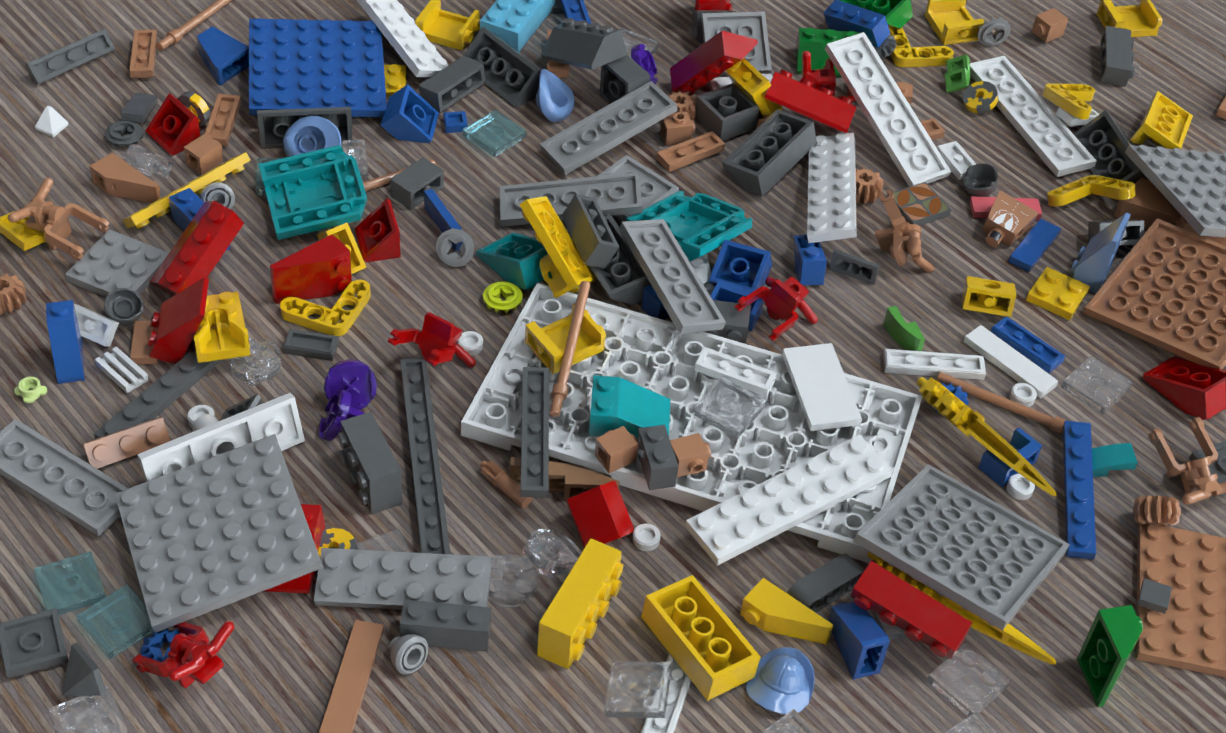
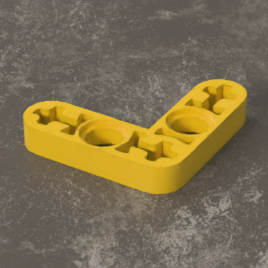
(910, 56)
(1071, 98)
(1090, 185)
(298, 310)

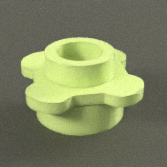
(30, 389)

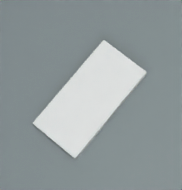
(821, 387)

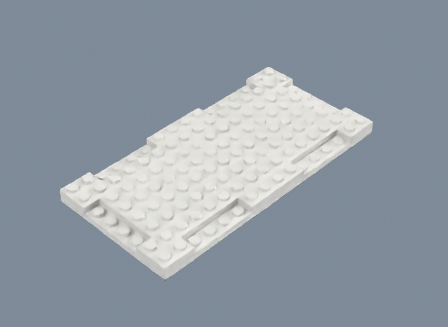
(664, 361)

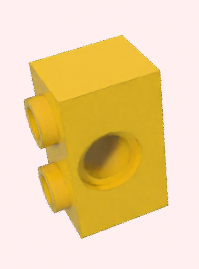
(988, 296)

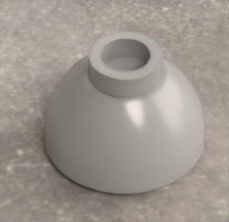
(220, 193)
(408, 653)

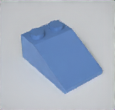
(1099, 254)

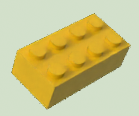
(579, 604)
(700, 637)

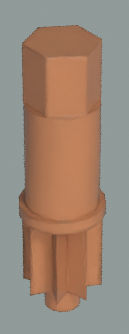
(504, 482)

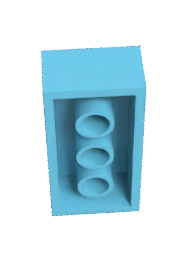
(516, 19)

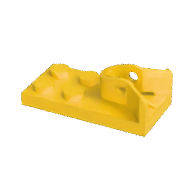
(1163, 123)
(563, 256)
(222, 329)

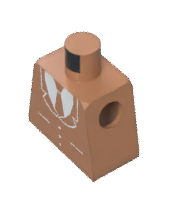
(1008, 220)

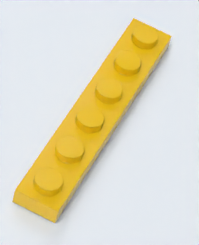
(197, 185)

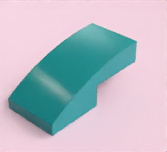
(1113, 457)

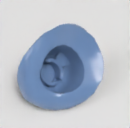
(554, 97)
(309, 135)
(782, 681)

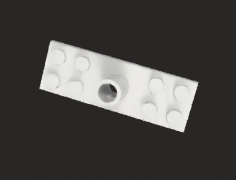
(217, 437)

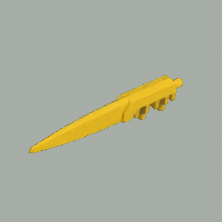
(972, 424)
(1009, 636)

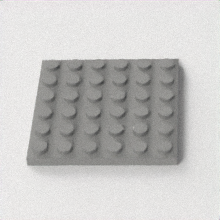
(1190, 182)
(216, 532)
(963, 545)

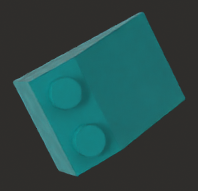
(515, 259)
(625, 404)

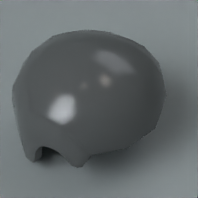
(980, 180)
(123, 306)

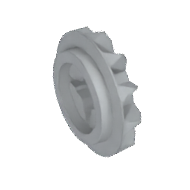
(1001, 33)
(455, 258)

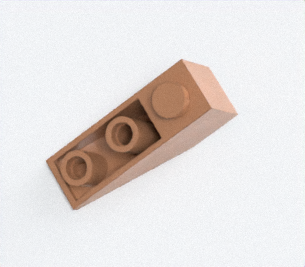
(122, 180)

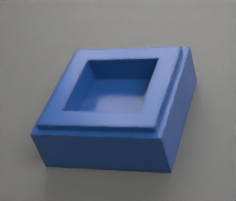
(454, 121)

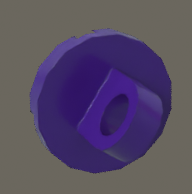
(644, 60)
(354, 378)
(337, 409)

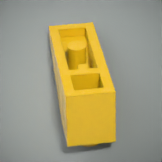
(782, 614)

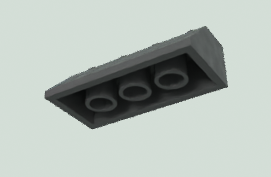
(584, 44)
(505, 68)
(275, 123)
(1108, 144)
(770, 151)
(623, 275)

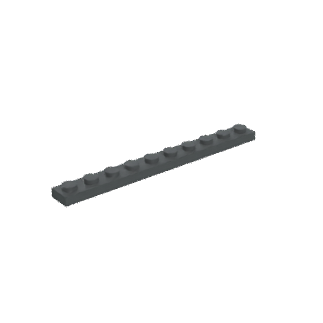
(424, 457)

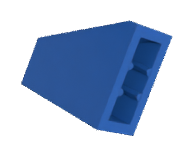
(222, 54)
(65, 341)
(858, 639)

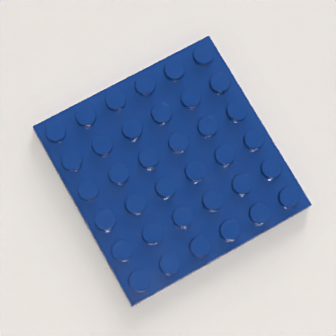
(316, 66)

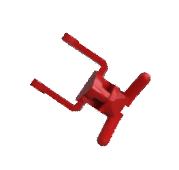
(820, 77)
(781, 303)
(435, 340)
(190, 655)

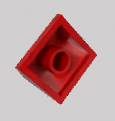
(174, 126)
(379, 234)
(600, 514)

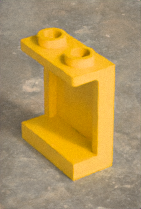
(1140, 19)
(952, 21)
(447, 27)
(753, 85)
(550, 341)

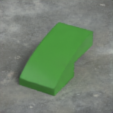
(957, 73)
(905, 334)

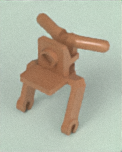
(54, 220)
(902, 237)
(1194, 474)

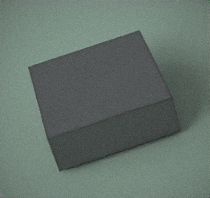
(1154, 596)

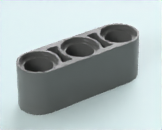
(827, 583)

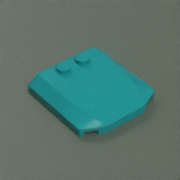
(313, 191)
(697, 221)

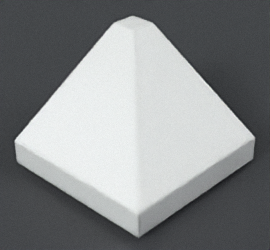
(51, 122)

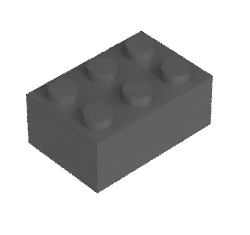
(370, 463)

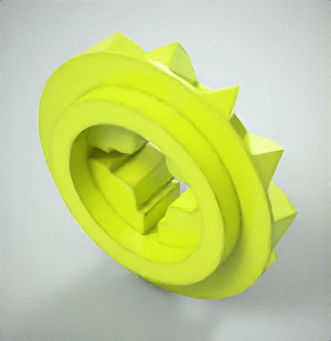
(510, 292)

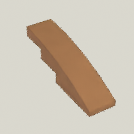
(565, 478)

